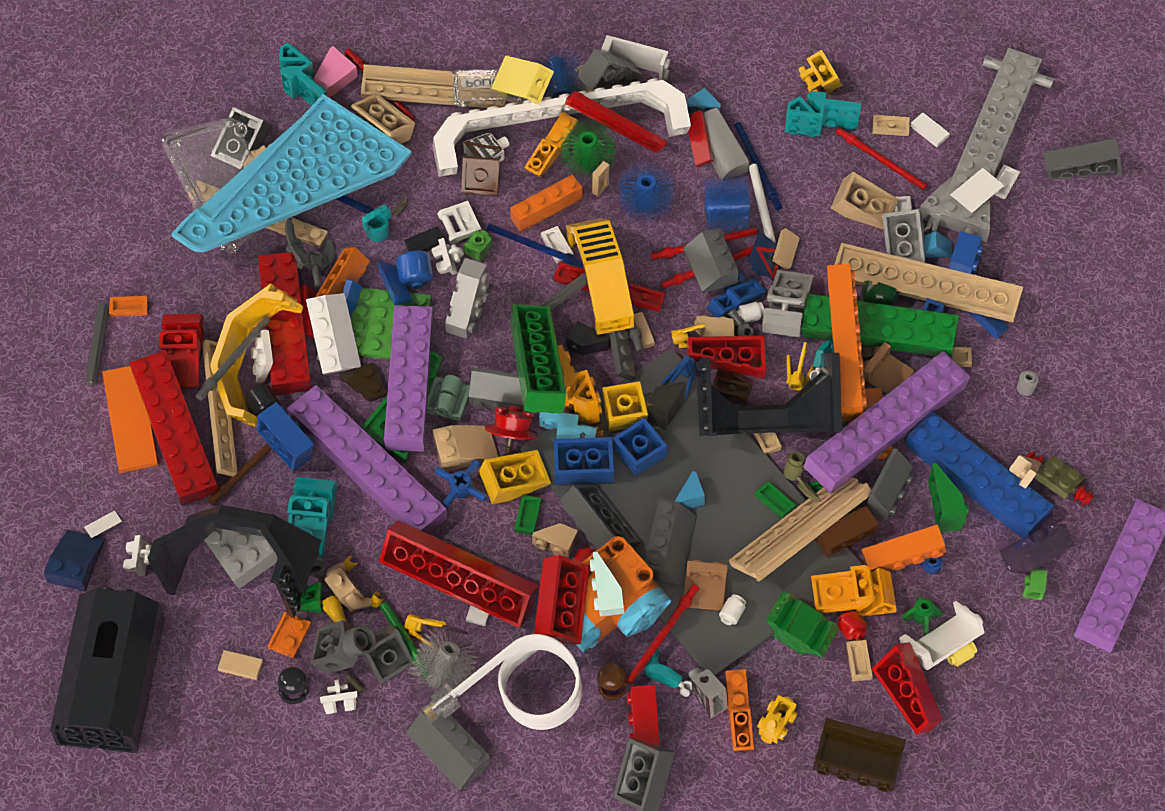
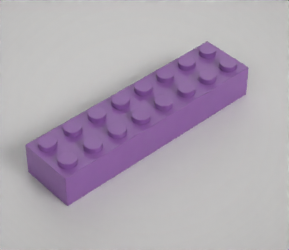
(408, 378)
(1122, 576)

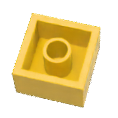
(623, 405)

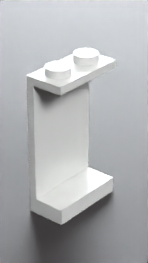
(639, 55)
(947, 637)

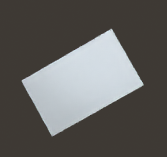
(977, 190)

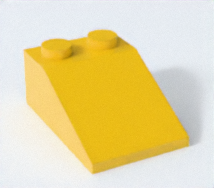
(513, 476)

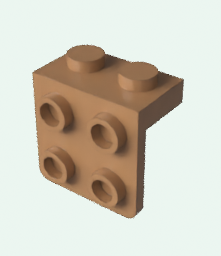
(885, 370)
(711, 584)

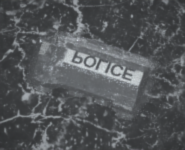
(476, 87)

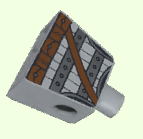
(708, 691)

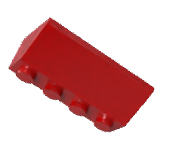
(562, 599)

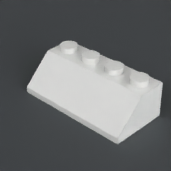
(333, 333)

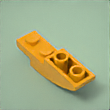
(550, 147)

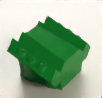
(801, 626)

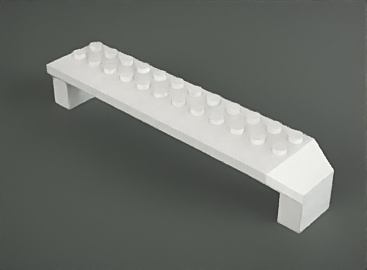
(655, 94)

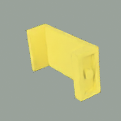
(522, 79)

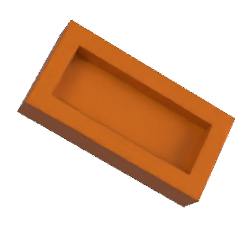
(128, 306)

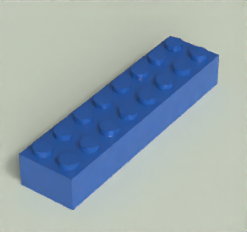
(979, 475)

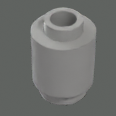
(1027, 383)

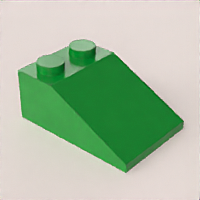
(947, 501)

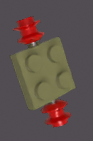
(1061, 479)

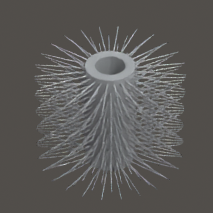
(442, 663)

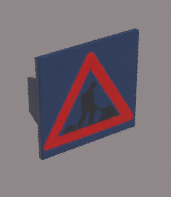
(762, 257)

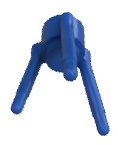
(685, 368)

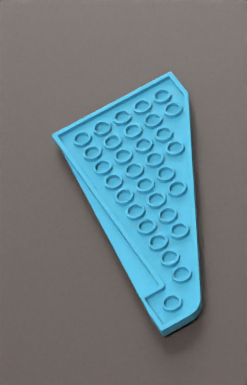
(308, 165)

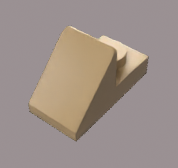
(1025, 469)

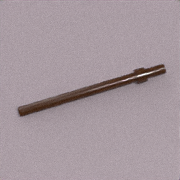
(225, 488)

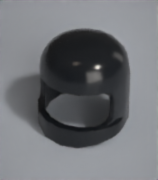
(261, 398)
(292, 681)

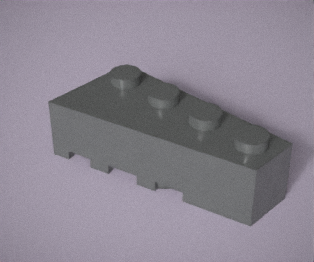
(607, 70)
(1084, 160)

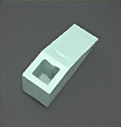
(608, 590)

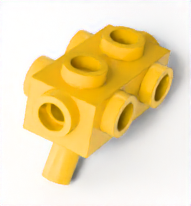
(774, 726)

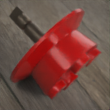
(512, 425)

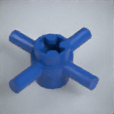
(465, 487)

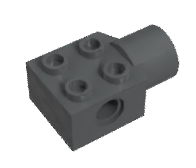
(340, 645)

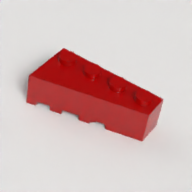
(731, 353)
(908, 687)
(643, 713)

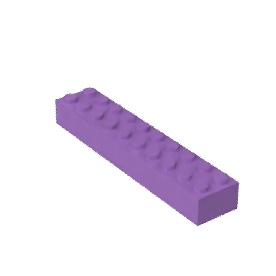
(886, 422)
(366, 462)

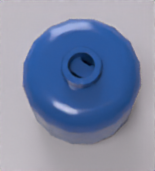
(414, 269)

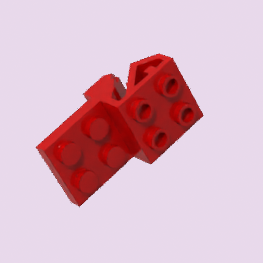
(183, 341)

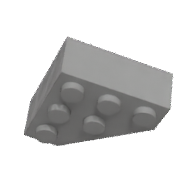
(468, 299)
(241, 554)

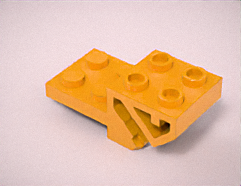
(579, 391)
(855, 589)

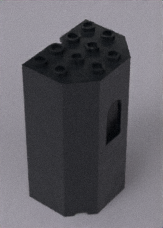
(107, 698)

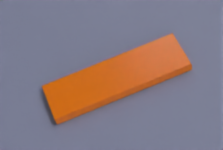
(129, 421)

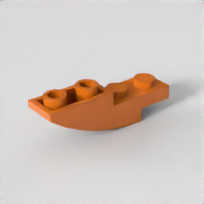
(739, 710)

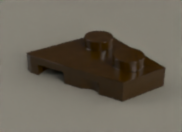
(365, 381)
(732, 386)

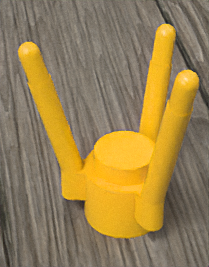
(680, 335)
(797, 380)
(416, 623)

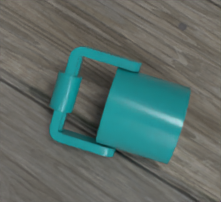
(377, 224)

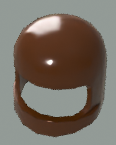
(611, 677)

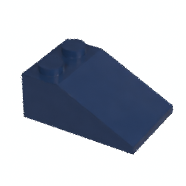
(73, 560)

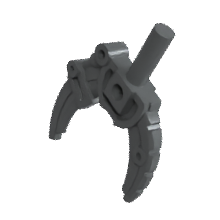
(311, 259)

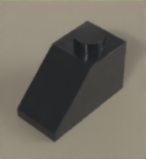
(585, 340)

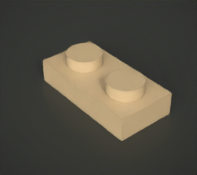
(890, 125)

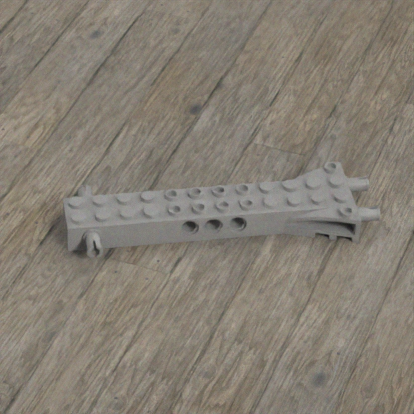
(986, 143)

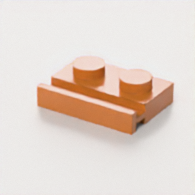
(289, 635)

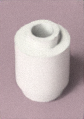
(751, 312)
(732, 610)

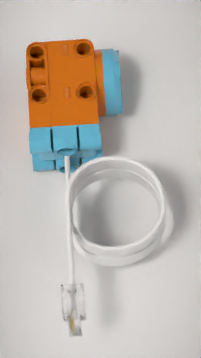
(642, 606)

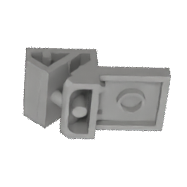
(787, 303)

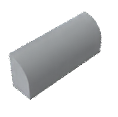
(726, 152)

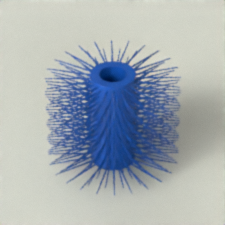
(559, 81)
(645, 192)
(730, 204)

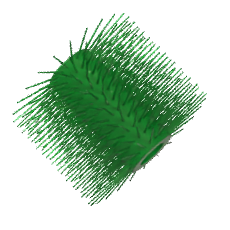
(587, 149)

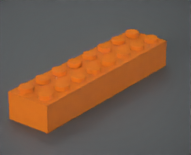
(847, 339)

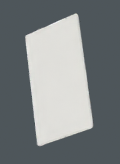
(103, 524)

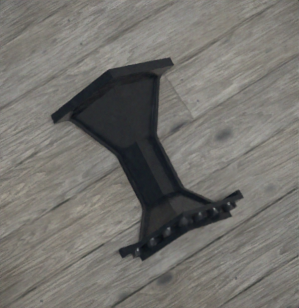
(810, 410)
(293, 546)

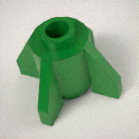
(922, 613)

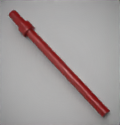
(359, 63)
(853, 140)
(669, 252)
(680, 278)
(684, 603)

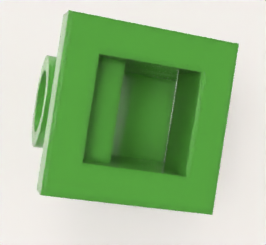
(478, 245)
(1035, 584)

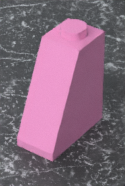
(335, 72)

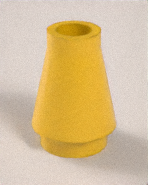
(334, 608)

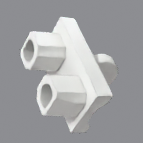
(449, 255)
(139, 550)
(329, 702)

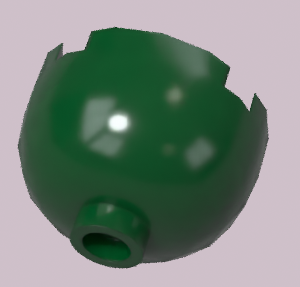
(879, 293)

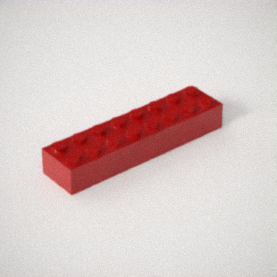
(286, 328)
(173, 427)
(458, 573)

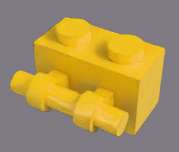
(823, 70)

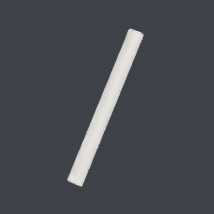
(761, 201)

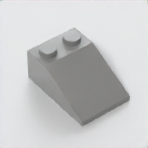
(905, 234)

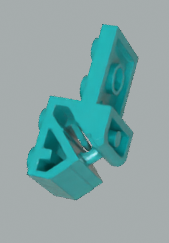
(298, 75)
(809, 116)
(313, 507)

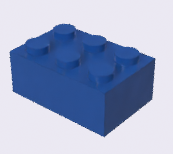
(285, 436)
(583, 460)

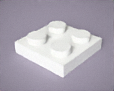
(262, 356)

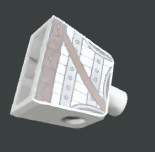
(486, 146)

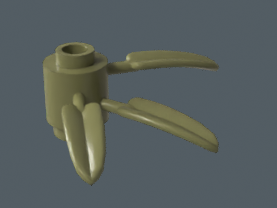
(794, 471)

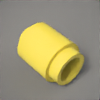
(963, 654)

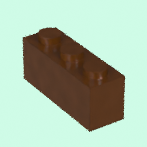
(847, 531)

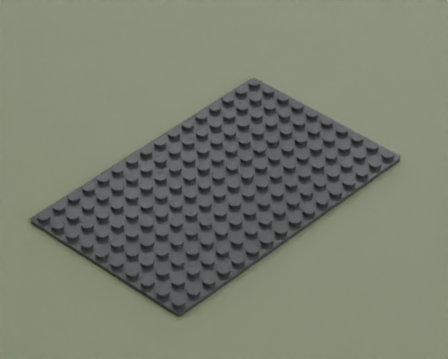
(730, 520)

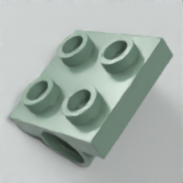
(448, 397)

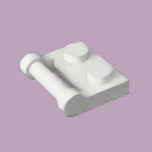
(465, 219)

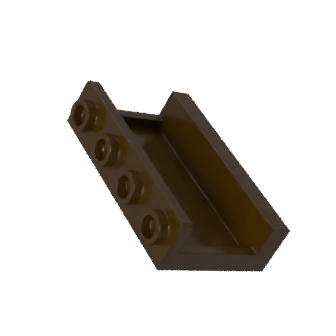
(859, 755)

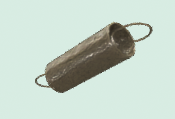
(400, 207)
(354, 683)

